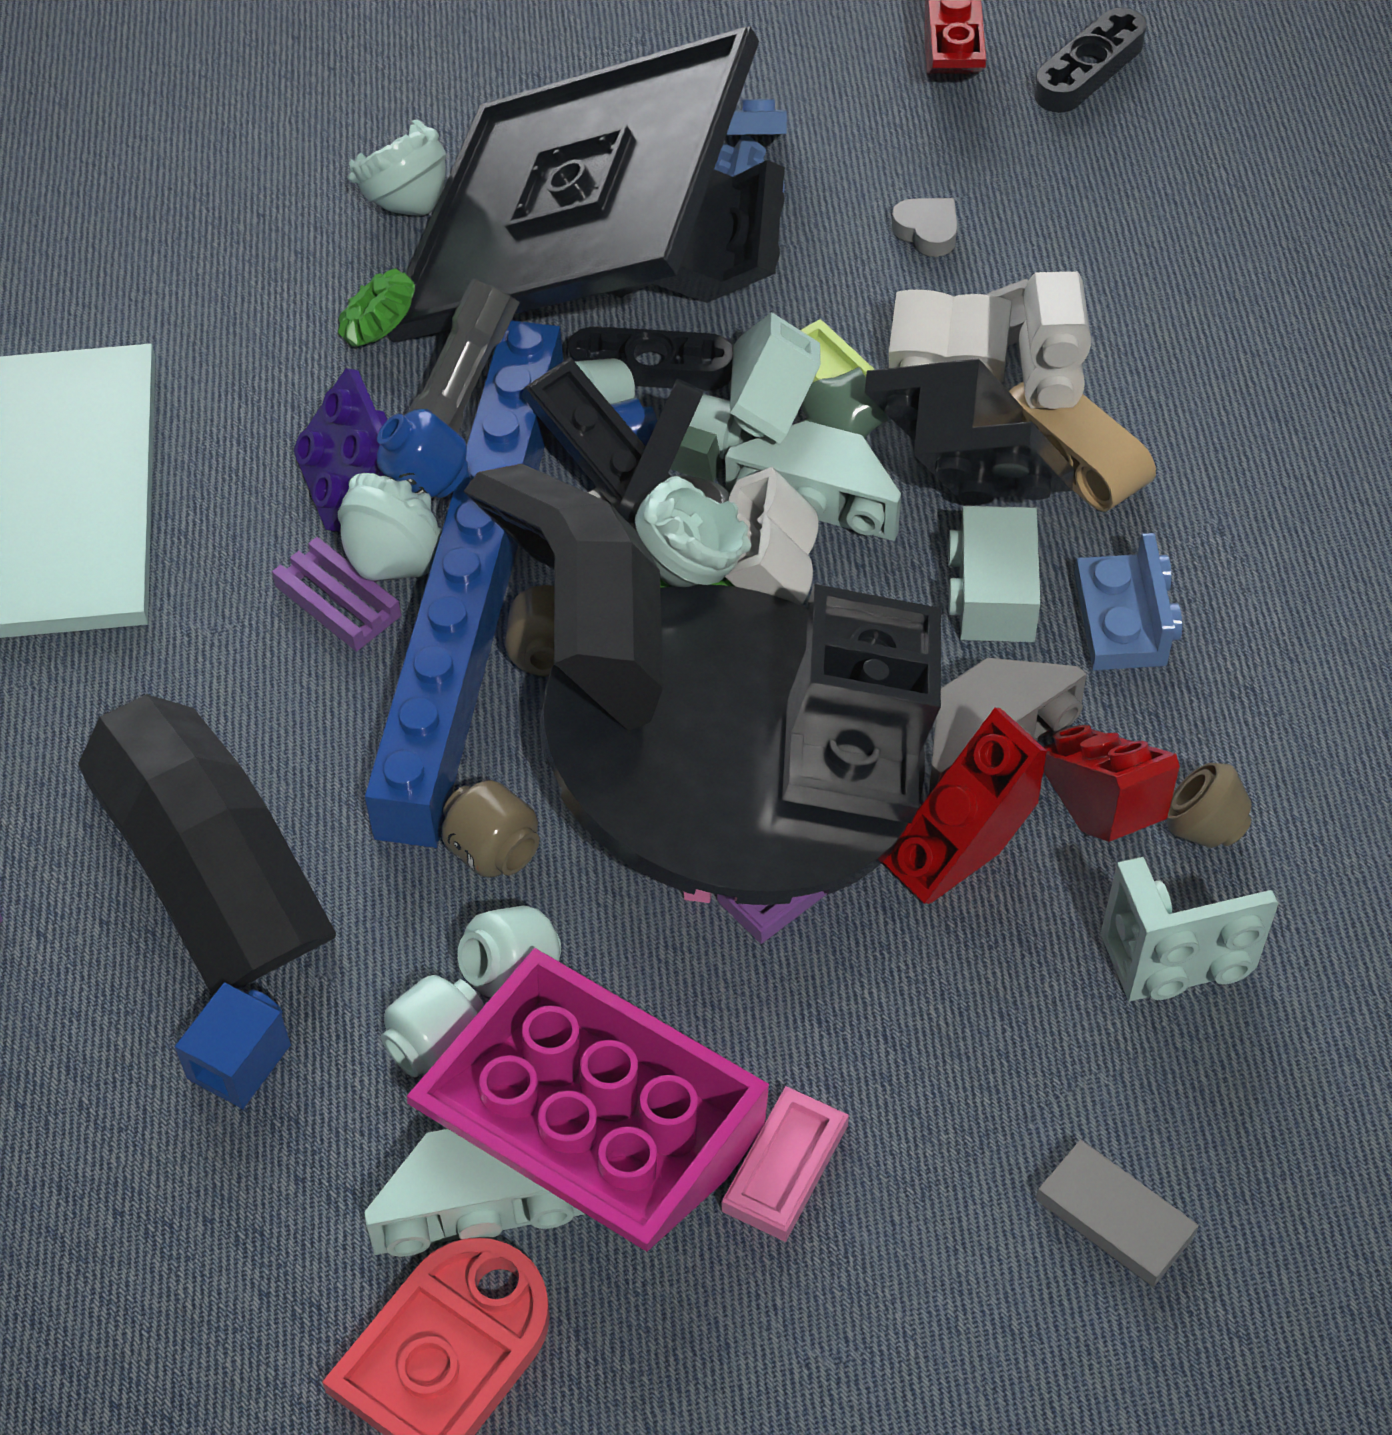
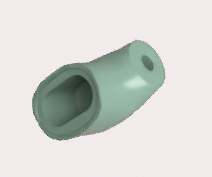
(843, 404)

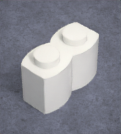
(949, 328)
(1054, 340)
(780, 536)

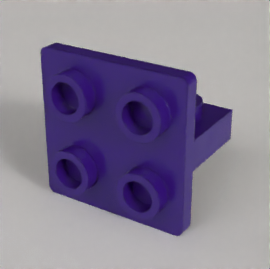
(339, 444)

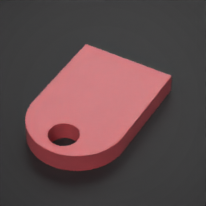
(441, 1348)

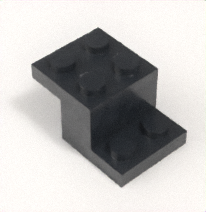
(732, 235)
(970, 431)
(862, 704)

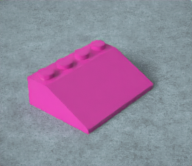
(595, 1100)

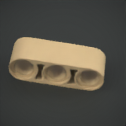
(1104, 455)

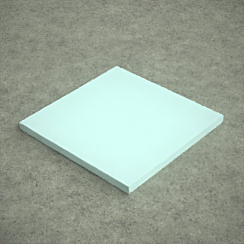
(75, 489)

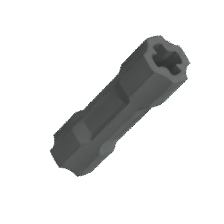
(476, 330)

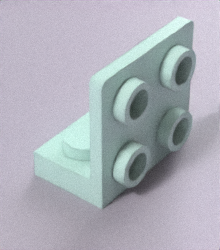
(1169, 951)

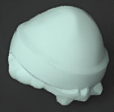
(405, 174)
(387, 528)
(690, 534)

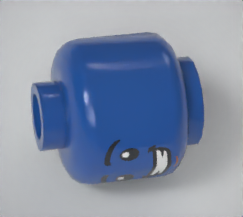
(422, 452)

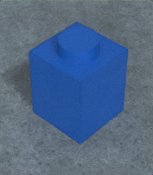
(234, 1044)

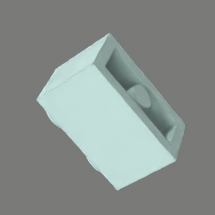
(997, 574)

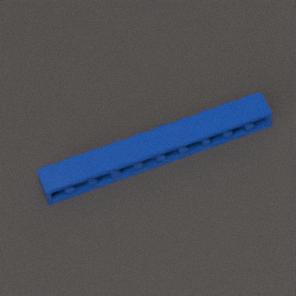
(459, 607)

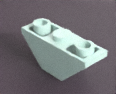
(771, 376)
(831, 471)
(454, 1193)

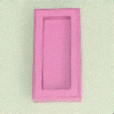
(785, 1163)

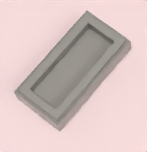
(1117, 1213)

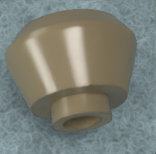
(1210, 806)

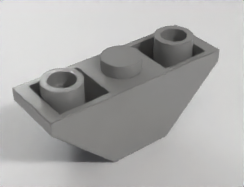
(1031, 693)

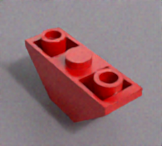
(954, 37)
(1110, 781)
(971, 809)

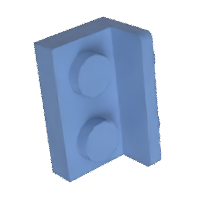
(758, 118)
(1128, 607)

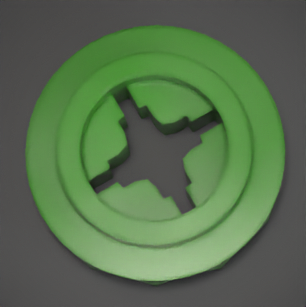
(376, 308)

